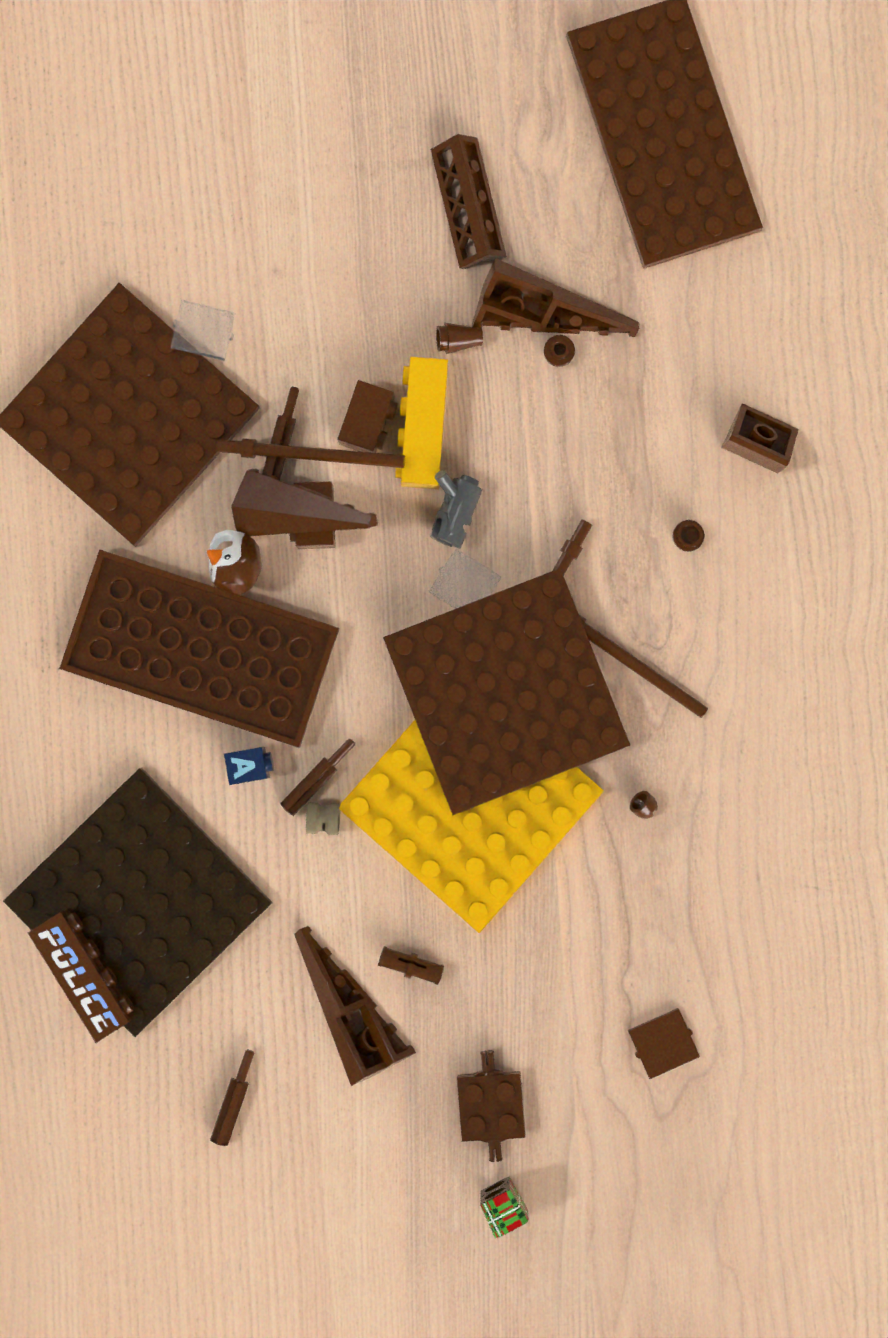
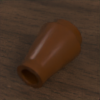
(457, 337)

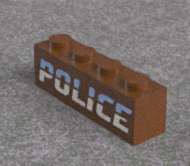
(82, 974)

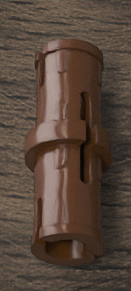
(411, 965)

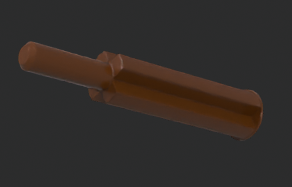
(282, 434)
(315, 780)
(232, 1103)

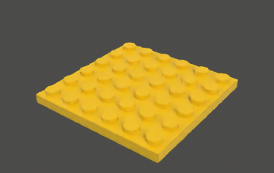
(472, 856)

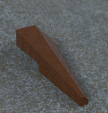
(526, 301)
(274, 507)
(360, 1034)

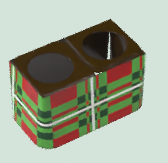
(503, 1207)

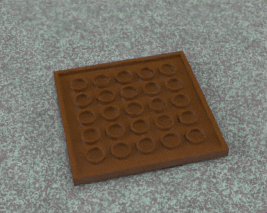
(126, 415)
(506, 691)

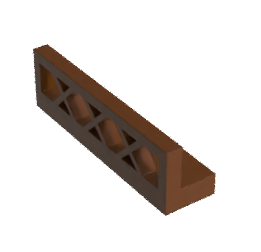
(473, 197)

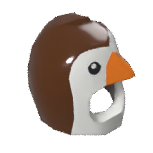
(237, 566)

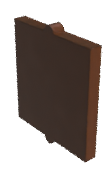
(663, 1043)

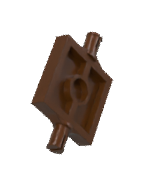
(491, 1106)

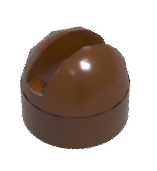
(643, 805)

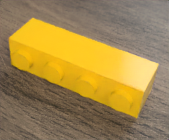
(423, 422)

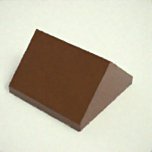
(761, 439)

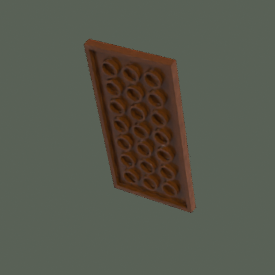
(664, 131)
(199, 648)

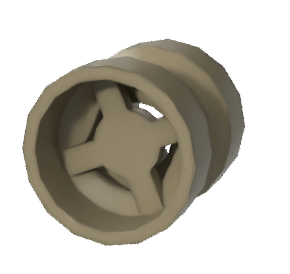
(322, 818)

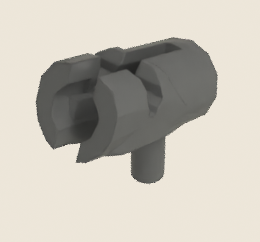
(456, 510)

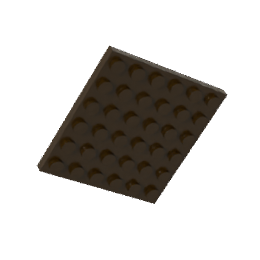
(147, 893)

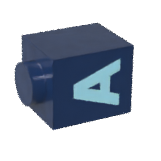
(248, 765)

